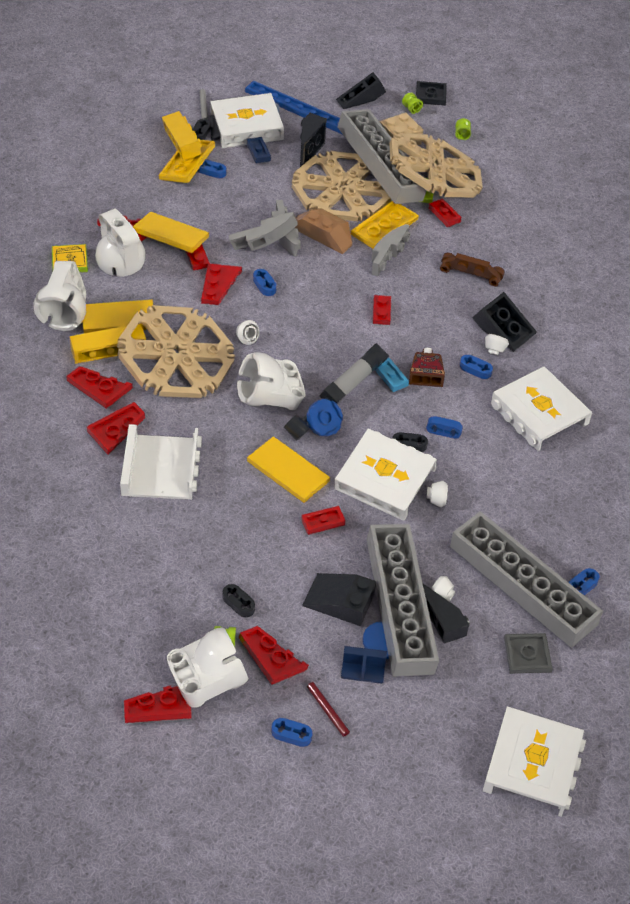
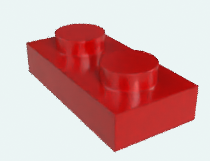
(445, 212)
(198, 258)
(382, 309)
(323, 520)

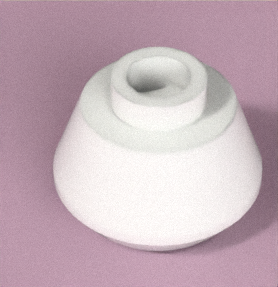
(248, 332)
(495, 344)
(437, 493)
(444, 588)

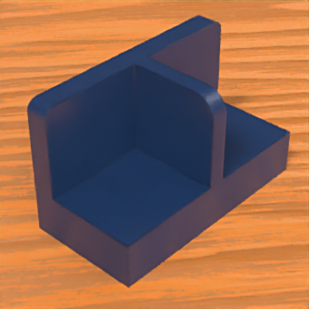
(363, 664)

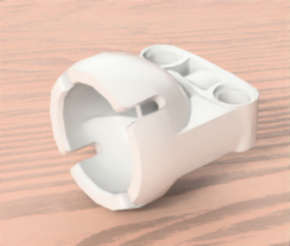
(119, 245)
(62, 298)
(270, 382)
(202, 672)

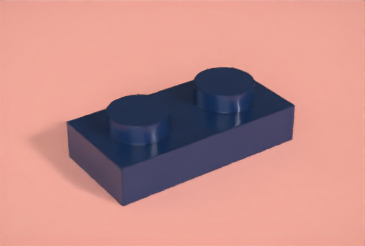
(258, 150)

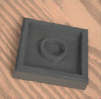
(528, 653)

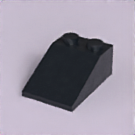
(312, 136)
(505, 320)
(341, 596)

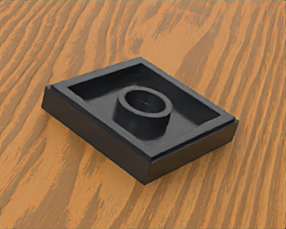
(431, 92)

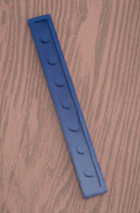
(293, 105)

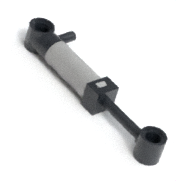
(342, 386)

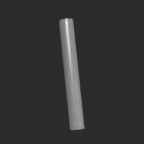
(204, 115)

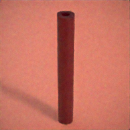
(328, 709)

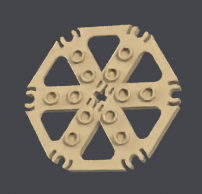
(438, 167)
(334, 191)
(168, 360)

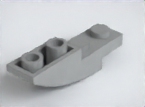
(269, 232)
(290, 240)
(389, 246)

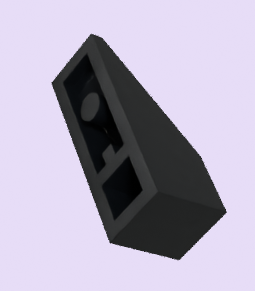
(363, 92)
(445, 617)

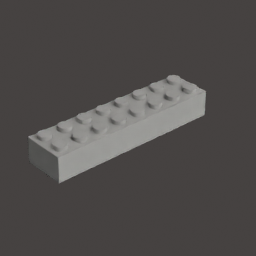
(373, 147)
(526, 579)
(402, 600)

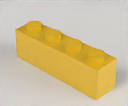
(182, 135)
(100, 343)

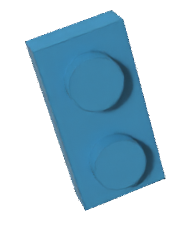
(392, 375)

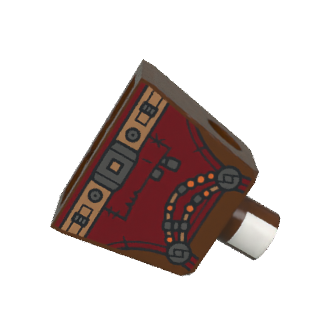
(427, 369)

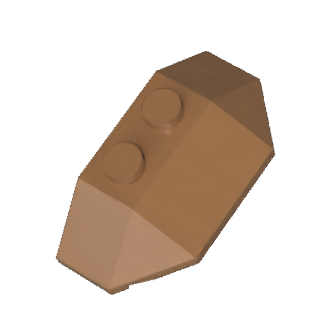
(326, 229)

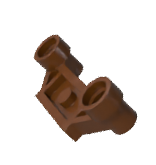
(472, 266)

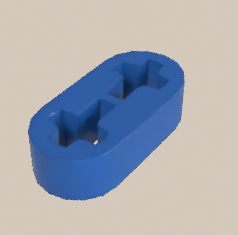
(213, 169)
(261, 283)
(476, 366)
(444, 427)
(585, 586)
(291, 732)

